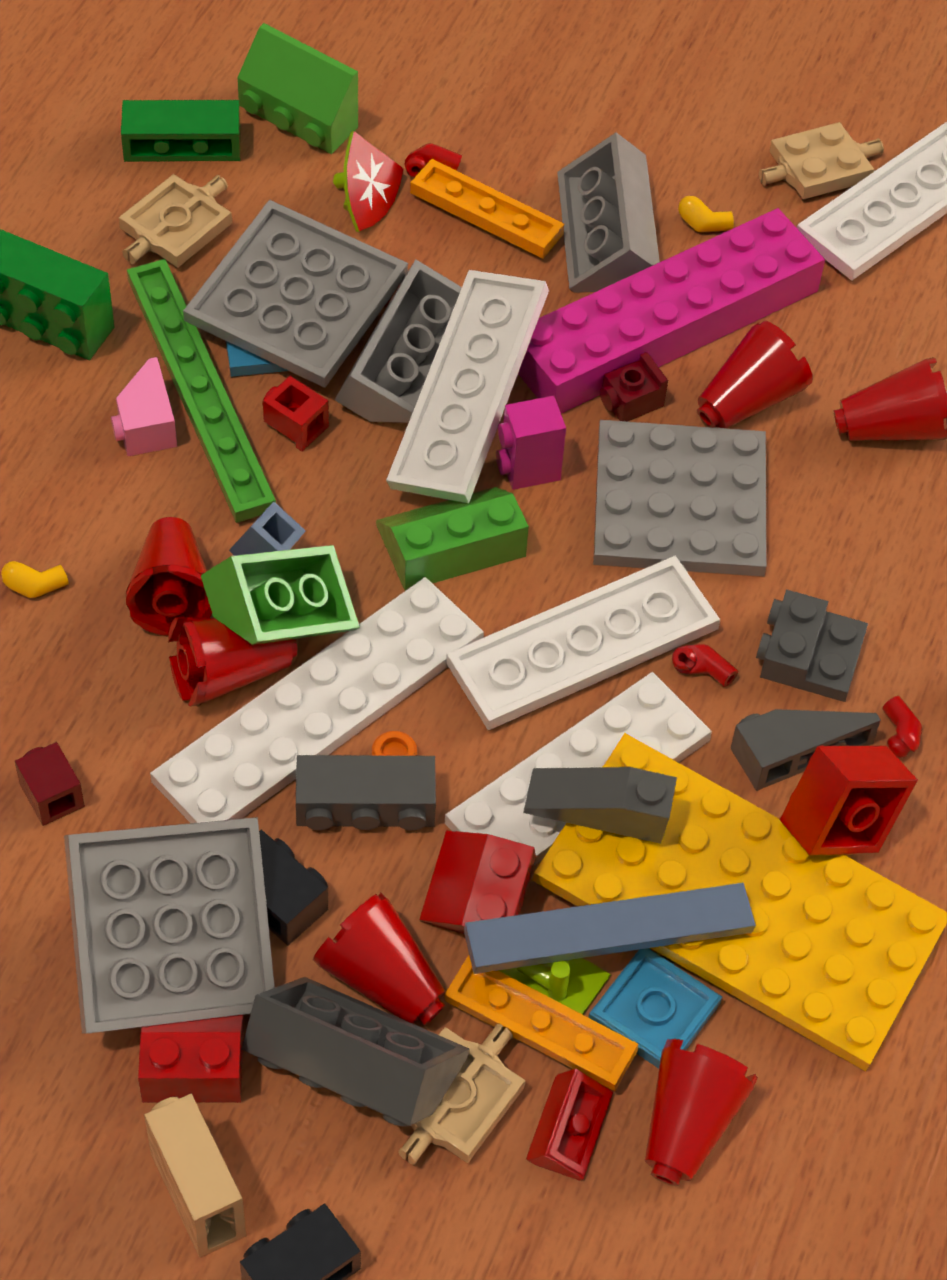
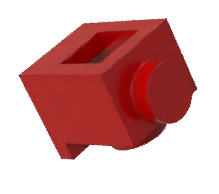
(296, 412)

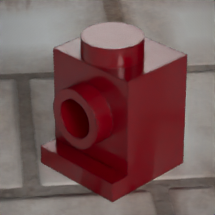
(634, 389)

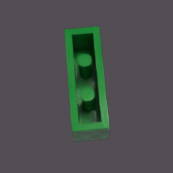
(180, 130)

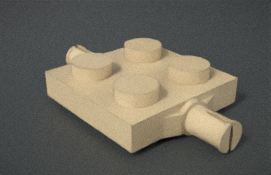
(820, 160)
(175, 220)
(472, 1103)

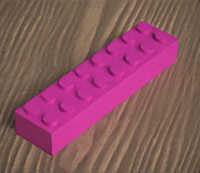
(671, 307)

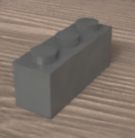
(365, 791)

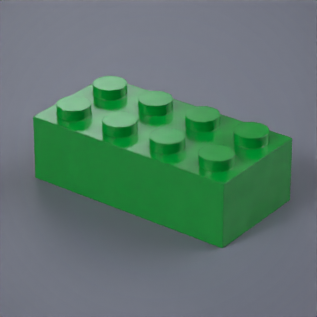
(53, 297)

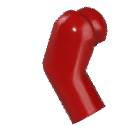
(420, 157)
(704, 660)
(907, 727)

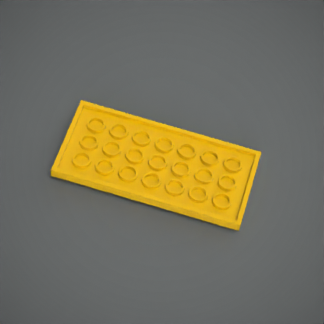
(829, 936)

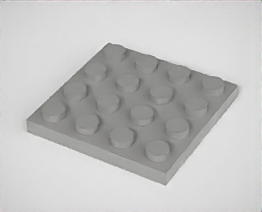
(296, 293)
(682, 496)
(168, 923)

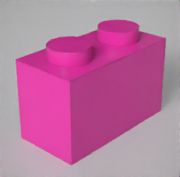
(531, 442)

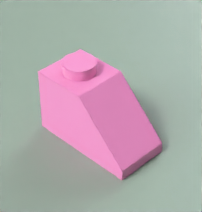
(145, 413)

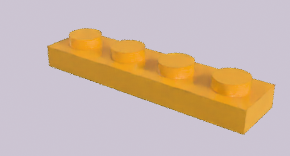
(487, 208)
(543, 1024)

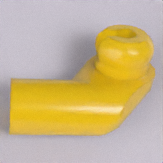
(702, 218)
(32, 582)

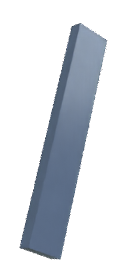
(608, 928)

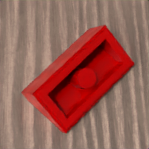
(570, 1124)

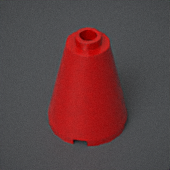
(754, 378)
(898, 407)
(167, 578)
(218, 660)
(383, 962)
(692, 1108)

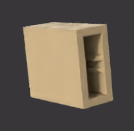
(195, 1174)

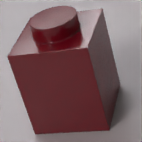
(49, 783)

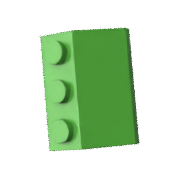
(299, 89)
(455, 537)
(281, 594)

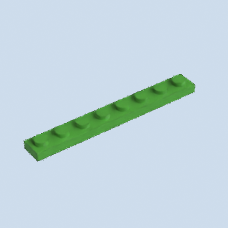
(201, 391)

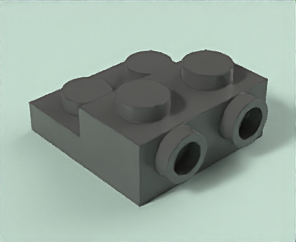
(811, 646)

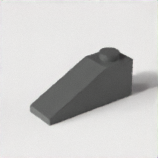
(782, 741)
(604, 799)

